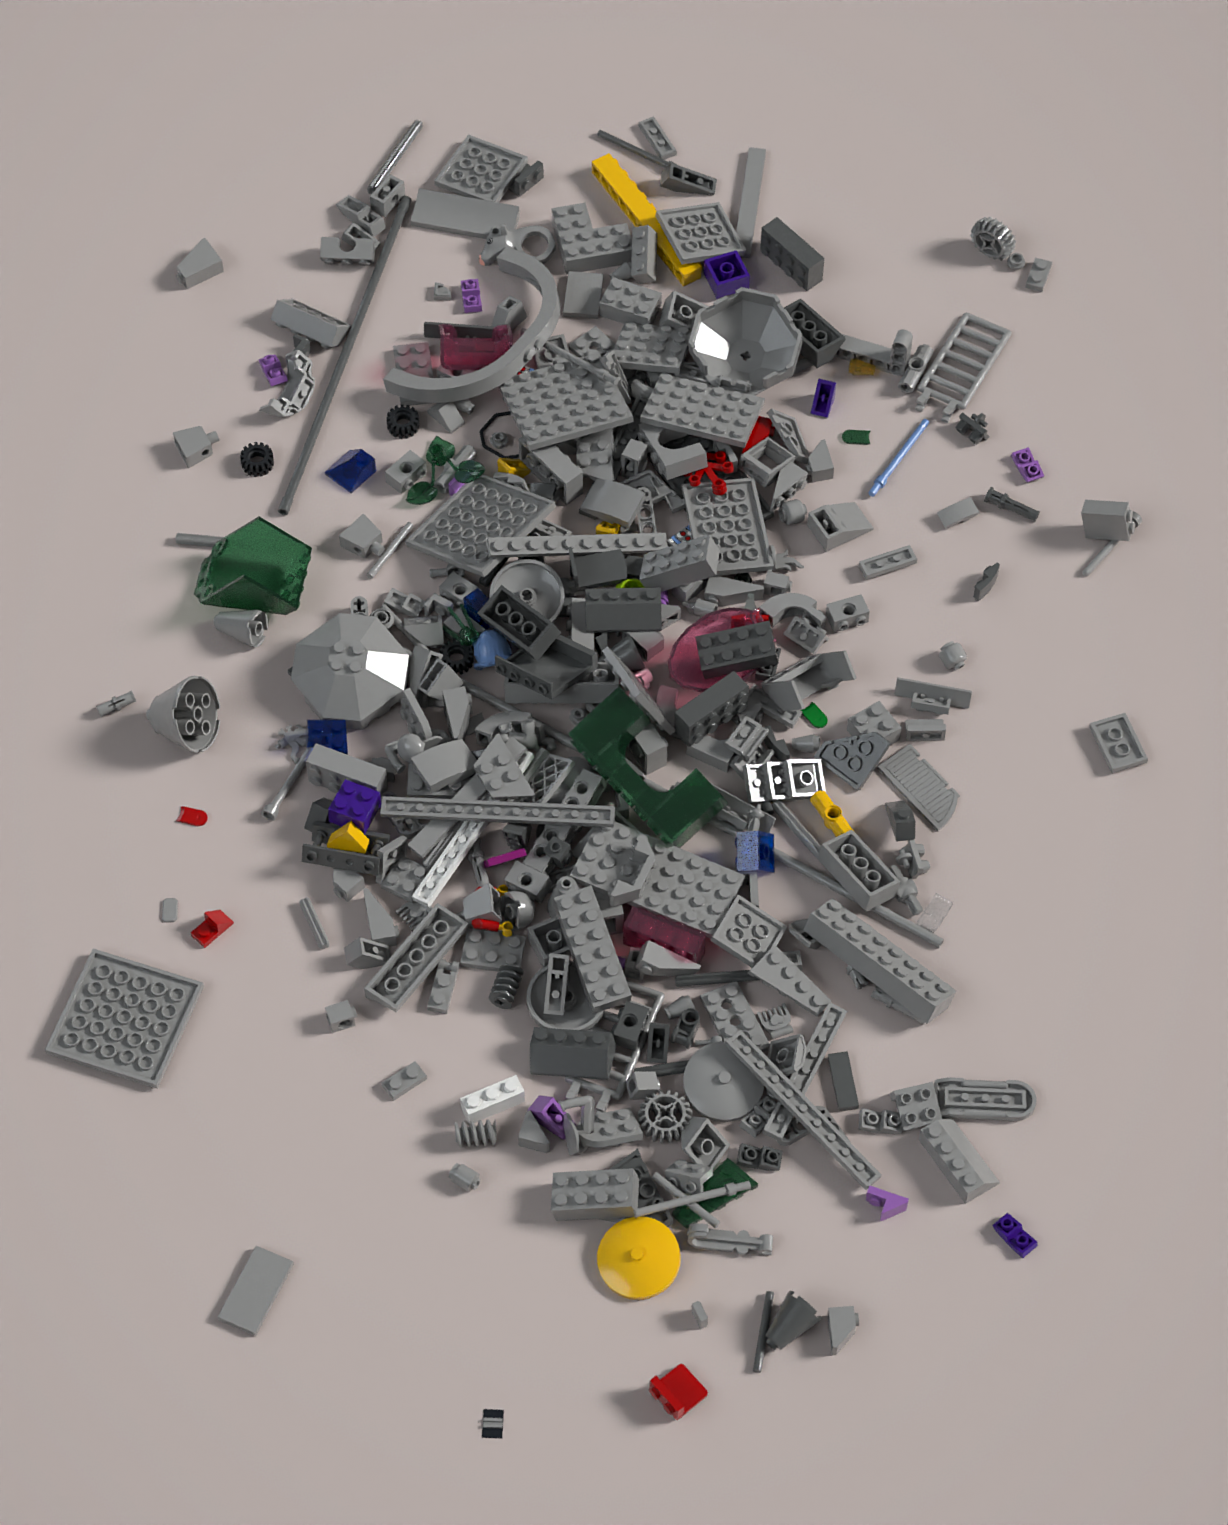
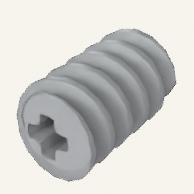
(475, 1133)

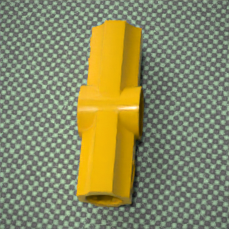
(826, 808)

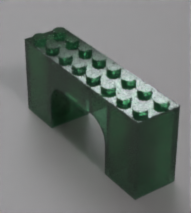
(672, 813)

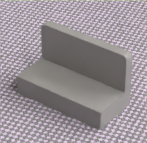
(925, 730)

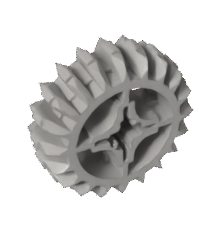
(993, 238)
(657, 1128)

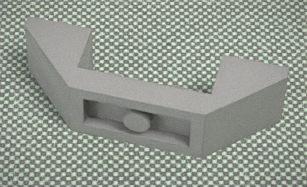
(625, 892)

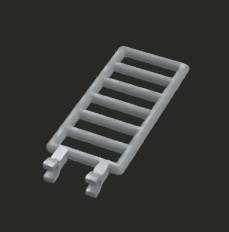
(937, 363)
(630, 1061)

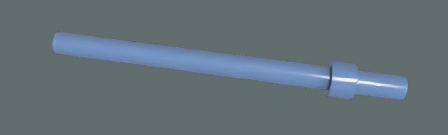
(881, 480)

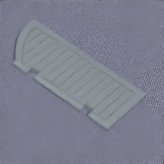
(921, 786)

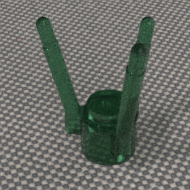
(467, 635)

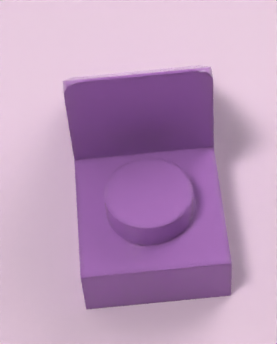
(892, 1203)

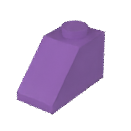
(549, 1115)

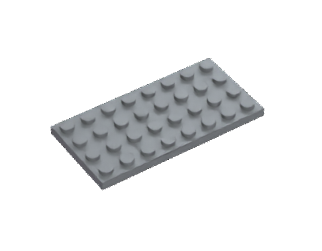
(680, 887)

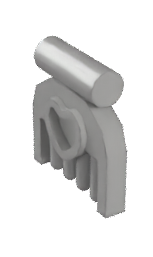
(417, 913)
(777, 1025)

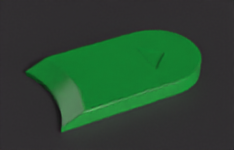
(815, 716)

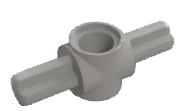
(907, 891)

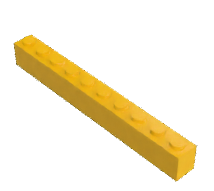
(641, 213)

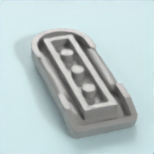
(984, 1099)

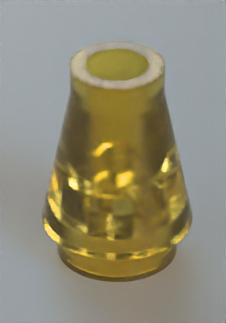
(860, 367)

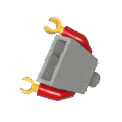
(483, 909)

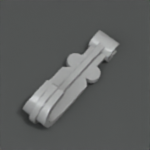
(722, 1240)

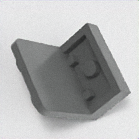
(527, 178)

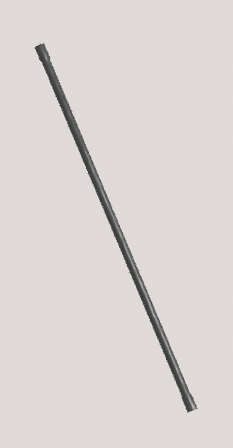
(287, 500)

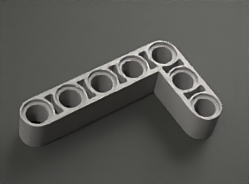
(884, 358)

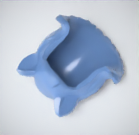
(488, 646)

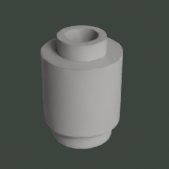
(464, 1177)

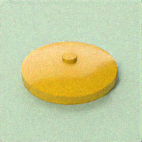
(638, 1258)

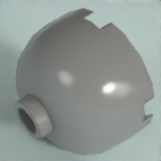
(517, 909)

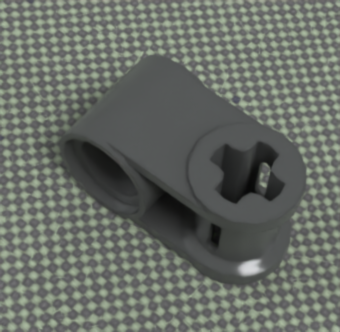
(685, 1031)

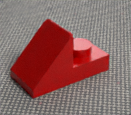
(214, 925)

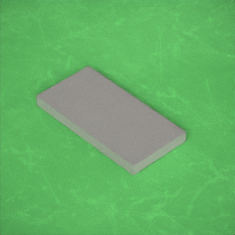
(255, 1290)

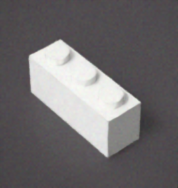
(493, 1099)

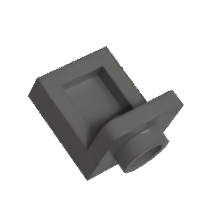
(302, 344)
(559, 851)

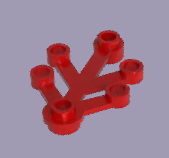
(718, 485)

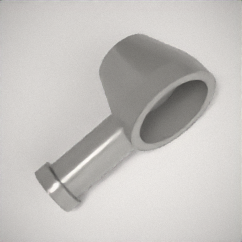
(446, 571)

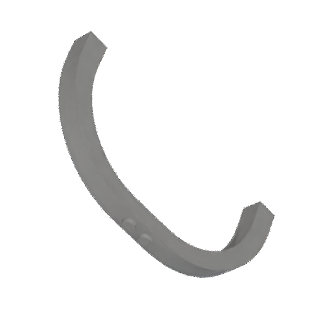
(483, 380)

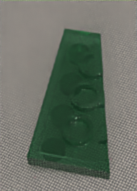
(724, 1174)

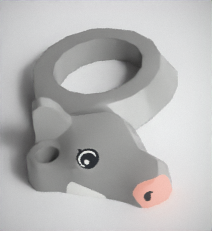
(501, 238)

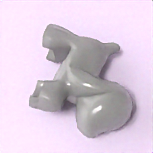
(527, 739)

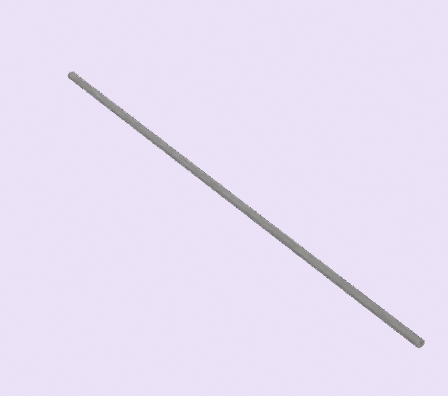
(726, 827)

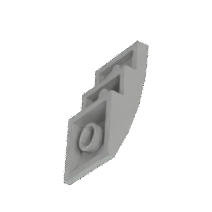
(783, 780)

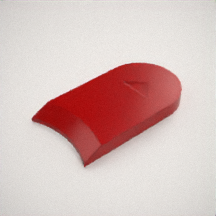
(192, 816)

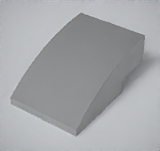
(613, 502)
(444, 764)

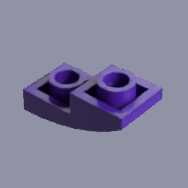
(1014, 1235)

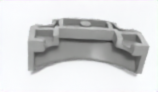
(297, 388)

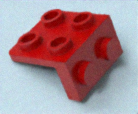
(678, 1391)

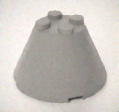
(187, 714)

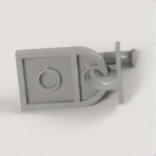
(417, 725)
(598, 1129)

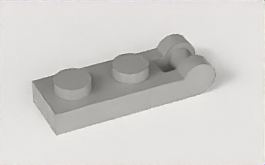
(443, 987)

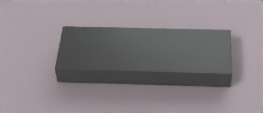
(843, 1081)

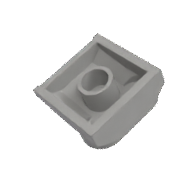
(788, 1053)

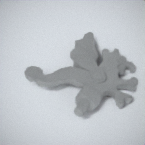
(293, 739)

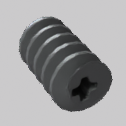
(505, 985)

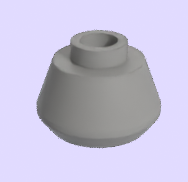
(384, 616)

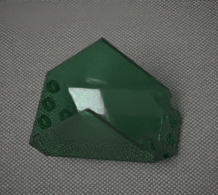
(255, 570)

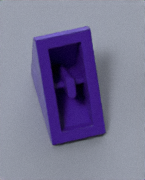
(823, 398)

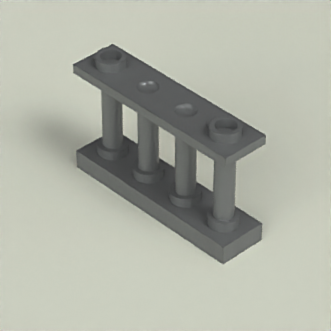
(343, 859)

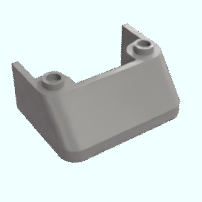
(808, 677)

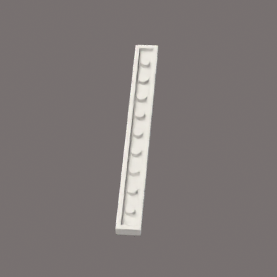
(456, 850)

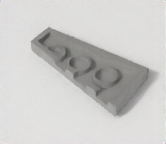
(783, 975)

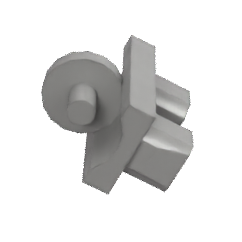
(911, 859)

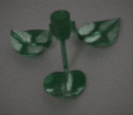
(438, 454)

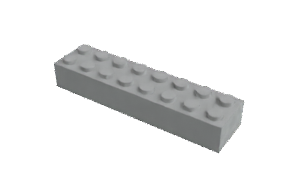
(879, 960)

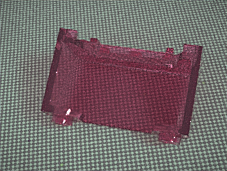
(472, 352)

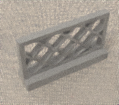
(537, 775)

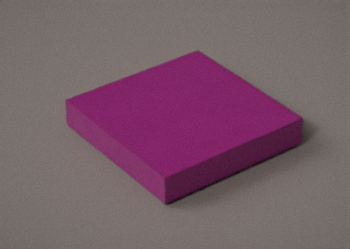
(507, 857)

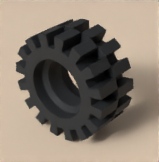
(402, 413)
(257, 467)
(456, 647)

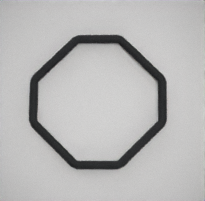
(482, 436)

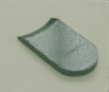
(856, 437)

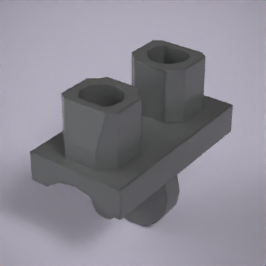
(975, 425)

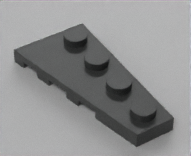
(648, 1190)

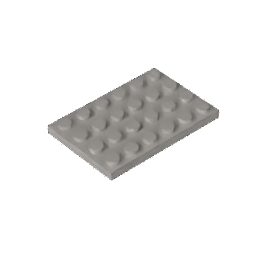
(702, 410)
(733, 523)

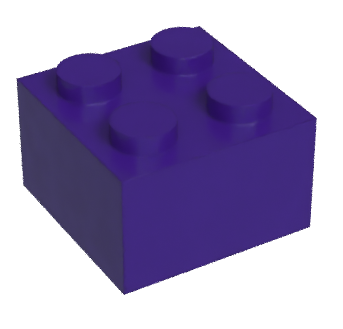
(726, 274)
(354, 804)

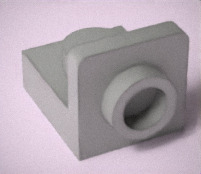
(438, 604)

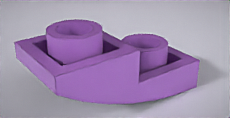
(471, 295)
(272, 369)
(1027, 465)

